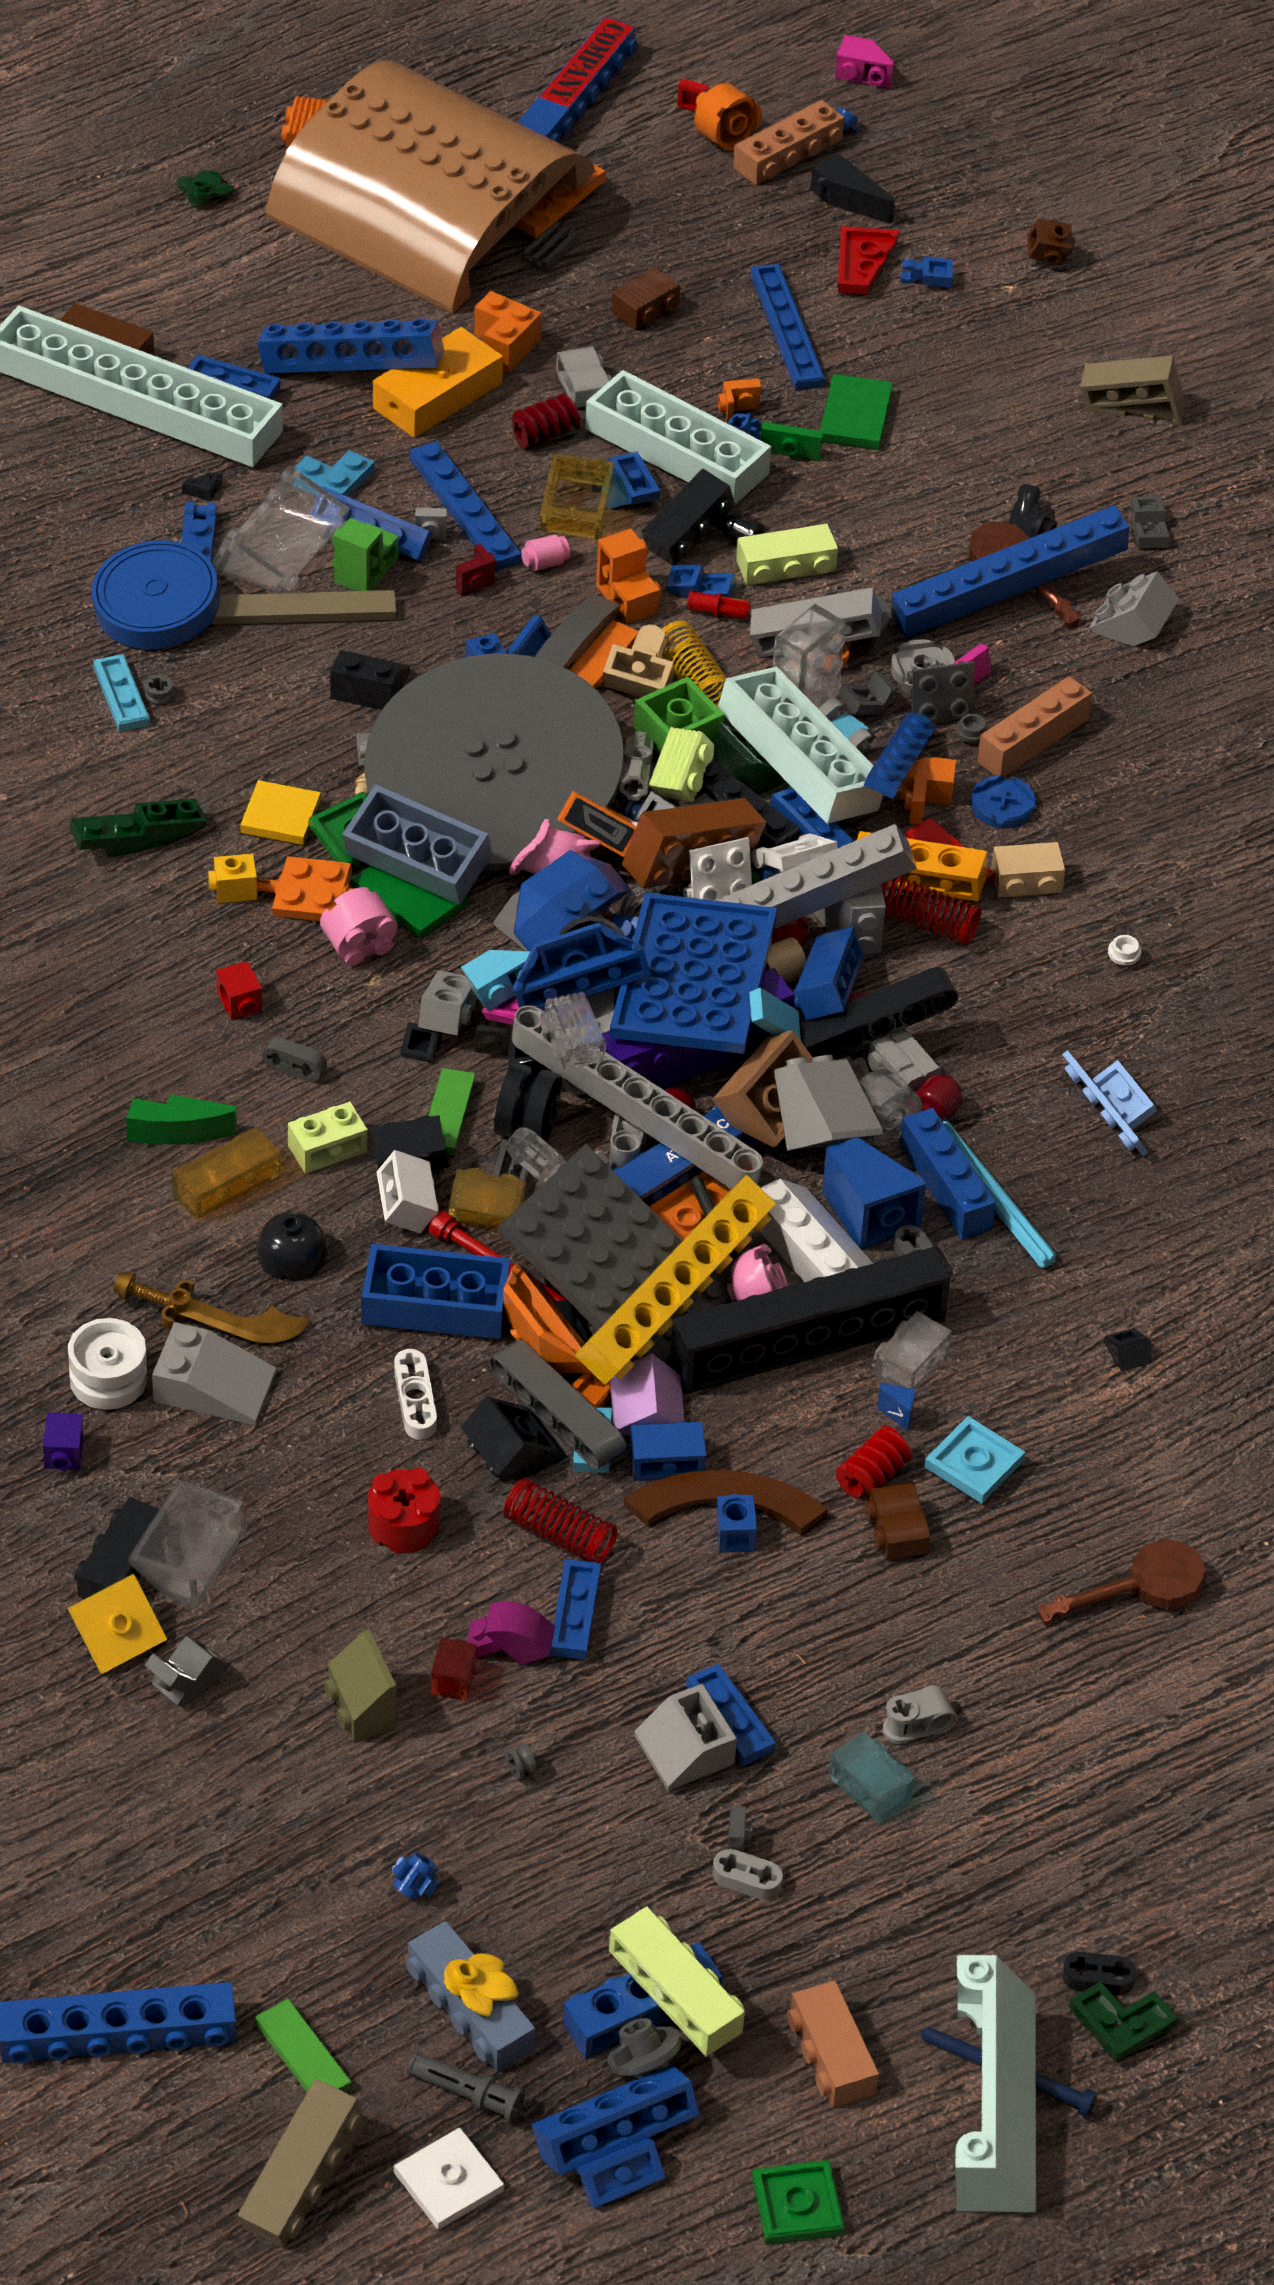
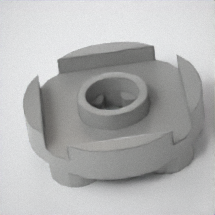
(915, 653)

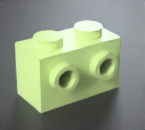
(327, 1137)

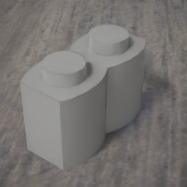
(581, 373)

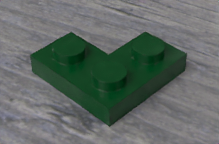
(1121, 2029)

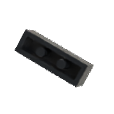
(688, 517)
(111, 1551)

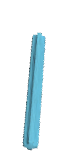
(1007, 1209)

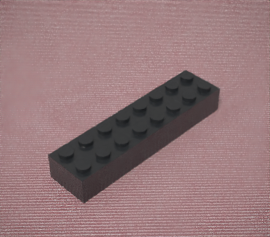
(807, 1320)

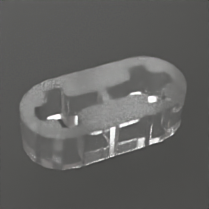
(535, 1155)

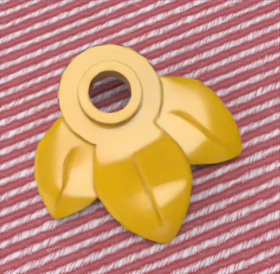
(479, 1982)

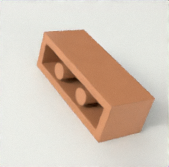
(832, 2044)

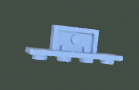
(1120, 1097)

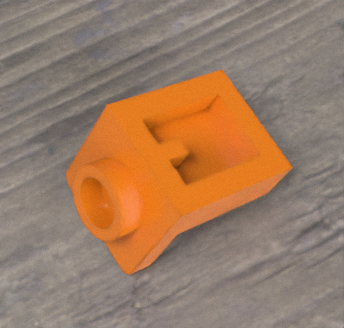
(739, 396)

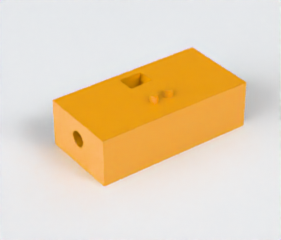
(426, 396)

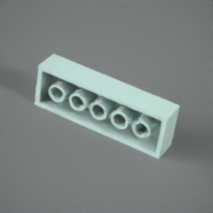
(676, 434)
(800, 743)

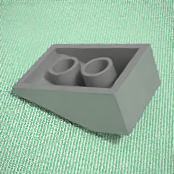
(211, 1375)

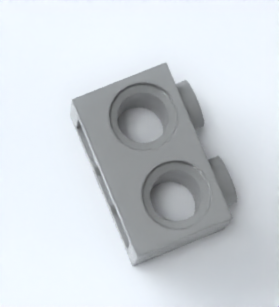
(447, 1003)

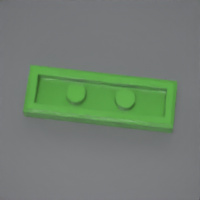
(452, 1102)
(300, 2047)

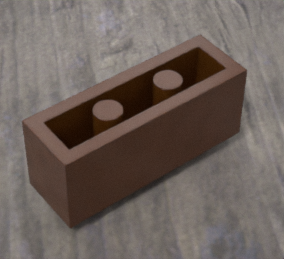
(110, 328)

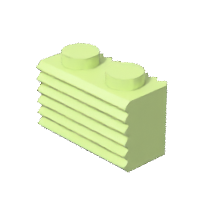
(682, 764)

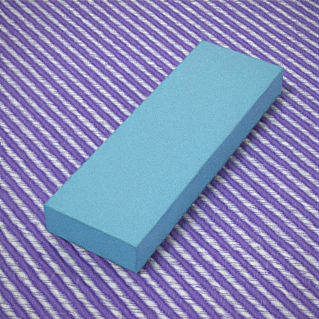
(121, 693)

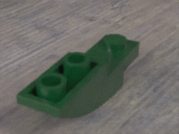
(146, 828)

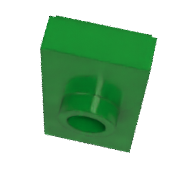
(793, 441)

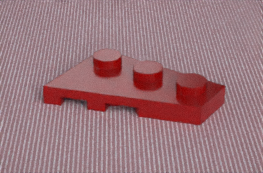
(863, 256)

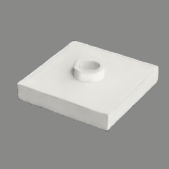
(448, 2178)

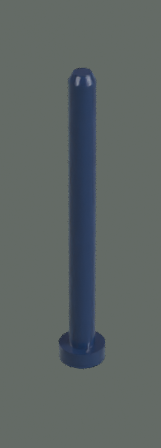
(1084, 2101)

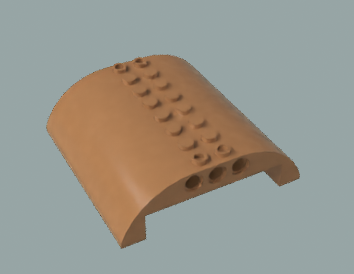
(414, 180)

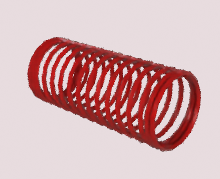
(966, 930)
(596, 1539)

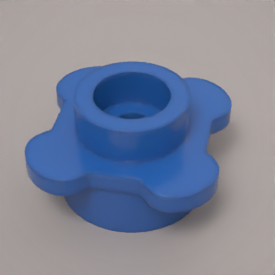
(849, 119)

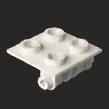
(719, 870)

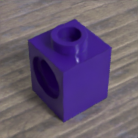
(63, 1441)

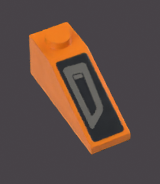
(598, 823)

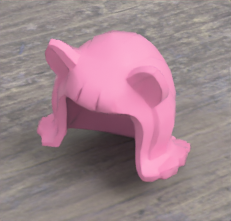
(548, 847)

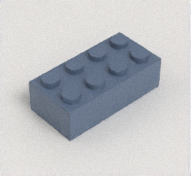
(417, 844)

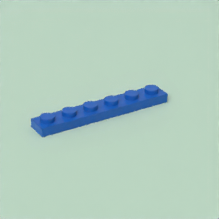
(463, 503)
(900, 754)

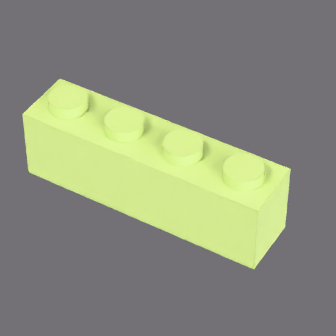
(677, 1980)

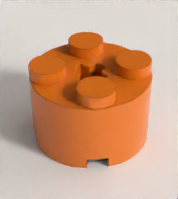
(726, 115)

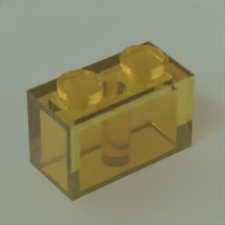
(485, 1197)

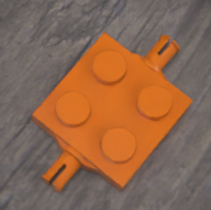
(307, 887)

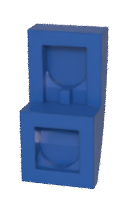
(692, 577)

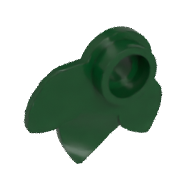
(204, 187)

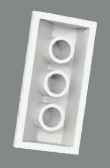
(808, 1234)

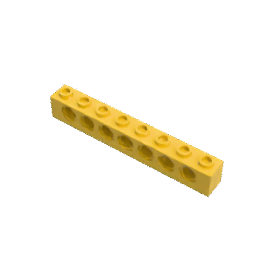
(691, 1263)

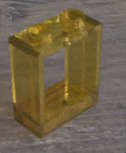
(571, 519)

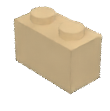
(1028, 869)

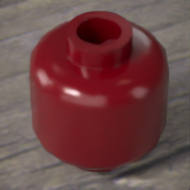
(941, 1094)

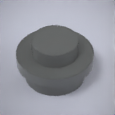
(971, 727)

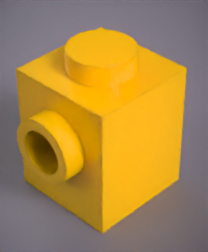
(234, 878)

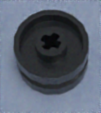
(528, 1101)

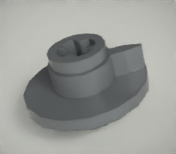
(643, 2048)

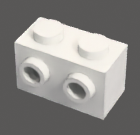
(407, 1191)

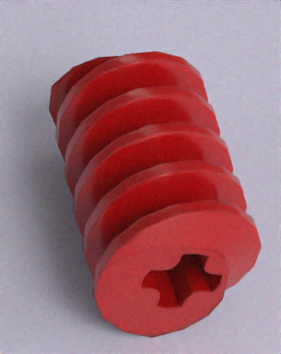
(874, 1462)

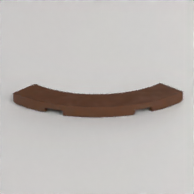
(701, 1487)

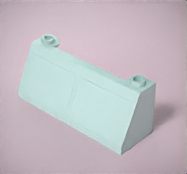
(1000, 2162)

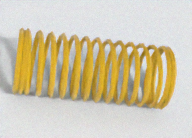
(686, 643)

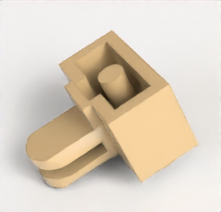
(642, 667)

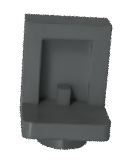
(868, 699)

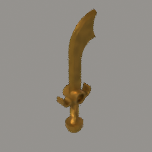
(178, 1306)

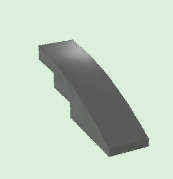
(578, 631)

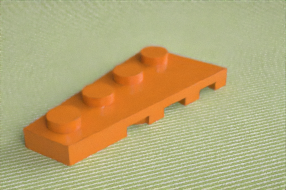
(557, 203)

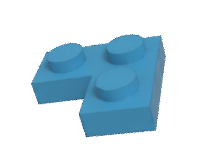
(343, 476)

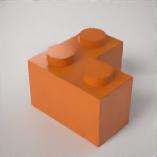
(507, 327)
(624, 577)

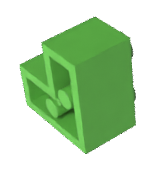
(363, 554)

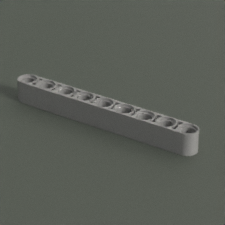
(645, 1106)

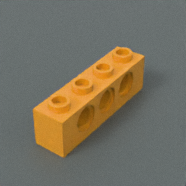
(946, 868)

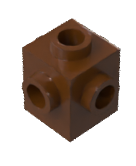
(1050, 241)

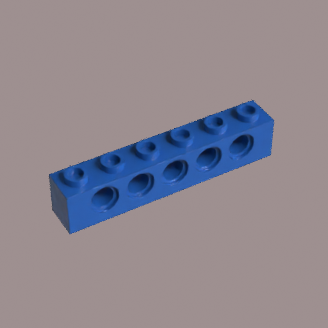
(338, 355)
(129, 2008)

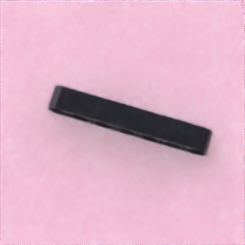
(873, 1015)

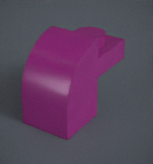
(515, 1629)

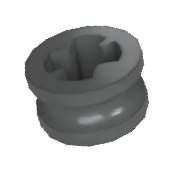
(160, 697)
(520, 1760)

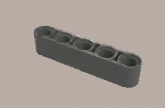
(557, 1404)

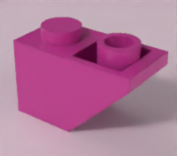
(863, 62)

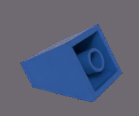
(871, 1192)

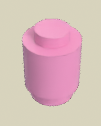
(545, 552)

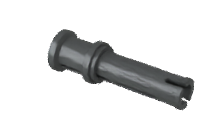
(481, 2097)

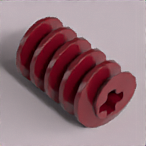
(545, 419)

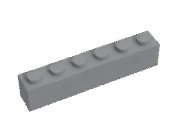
(831, 876)

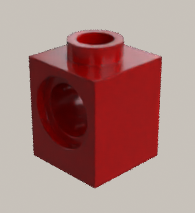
(239, 990)

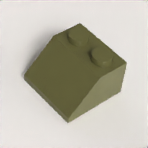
(362, 1689)

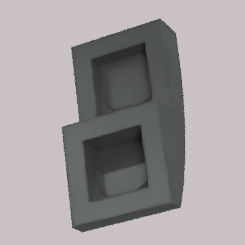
(1149, 522)

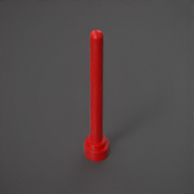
(445, 1227)

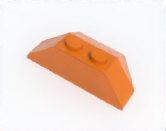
(541, 1322)

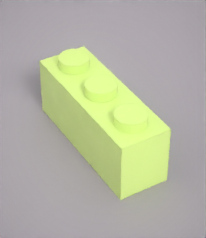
(787, 554)

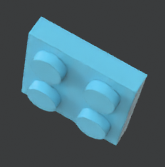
(974, 1459)

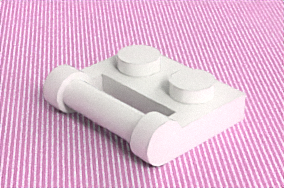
(792, 853)

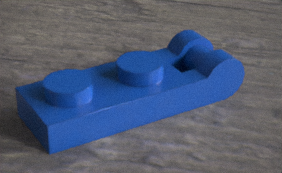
(200, 532)

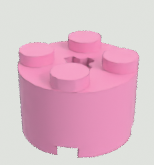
(359, 925)

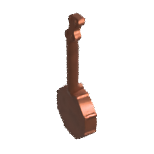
(1000, 535)
(1162, 1575)

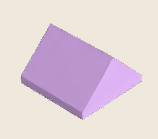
(646, 1395)

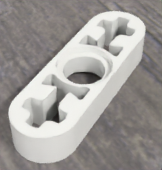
(411, 1406)

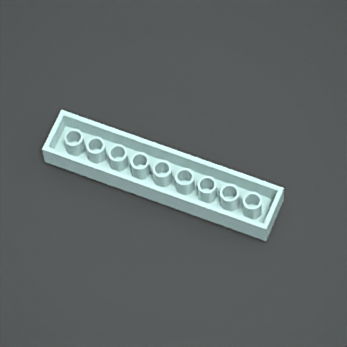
(138, 386)

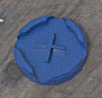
(1003, 802)

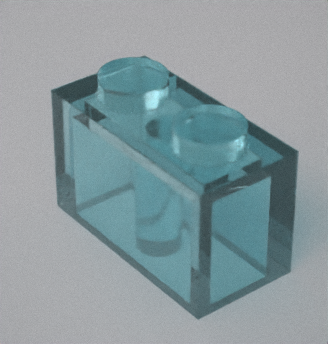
(871, 1777)

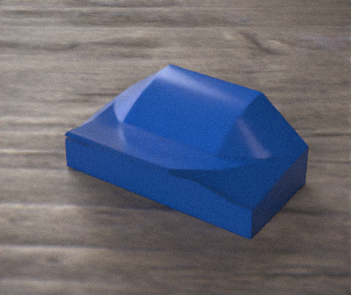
(632, 481)

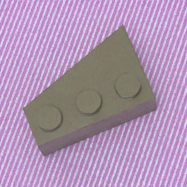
(1135, 387)

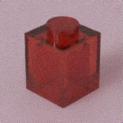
(453, 1669)

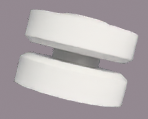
(107, 1363)

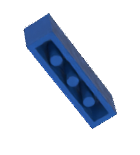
(829, 973)
(947, 1173)

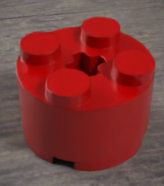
(404, 1509)

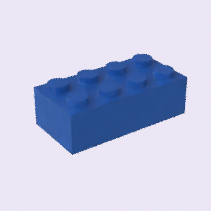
(434, 1291)

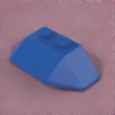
(565, 892)
(579, 962)

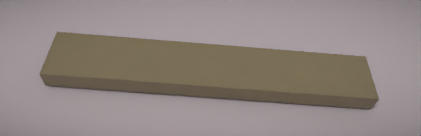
(306, 607)

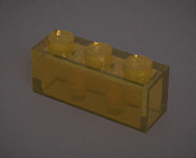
(226, 1173)

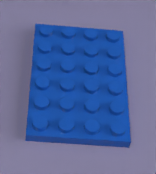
(701, 970)

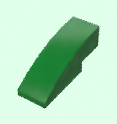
(179, 1121)

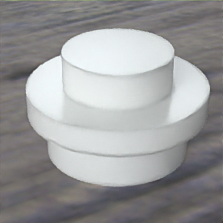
(1124, 950)

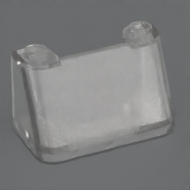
(281, 534)

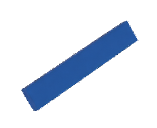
(787, 327)

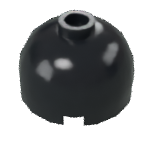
(291, 1246)

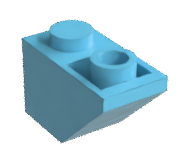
(494, 975)

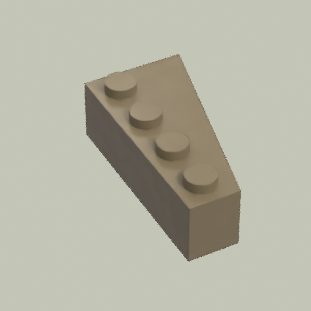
(302, 2163)

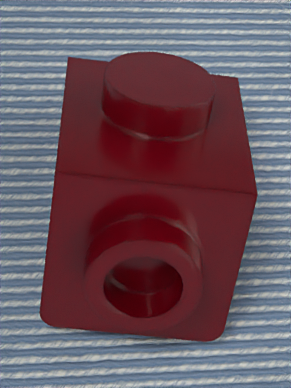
(476, 572)

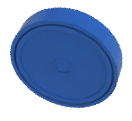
(155, 594)

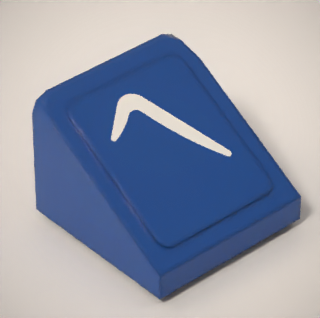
(896, 1403)

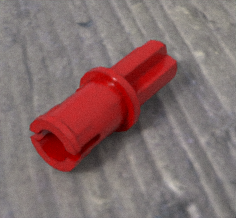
(718, 605)

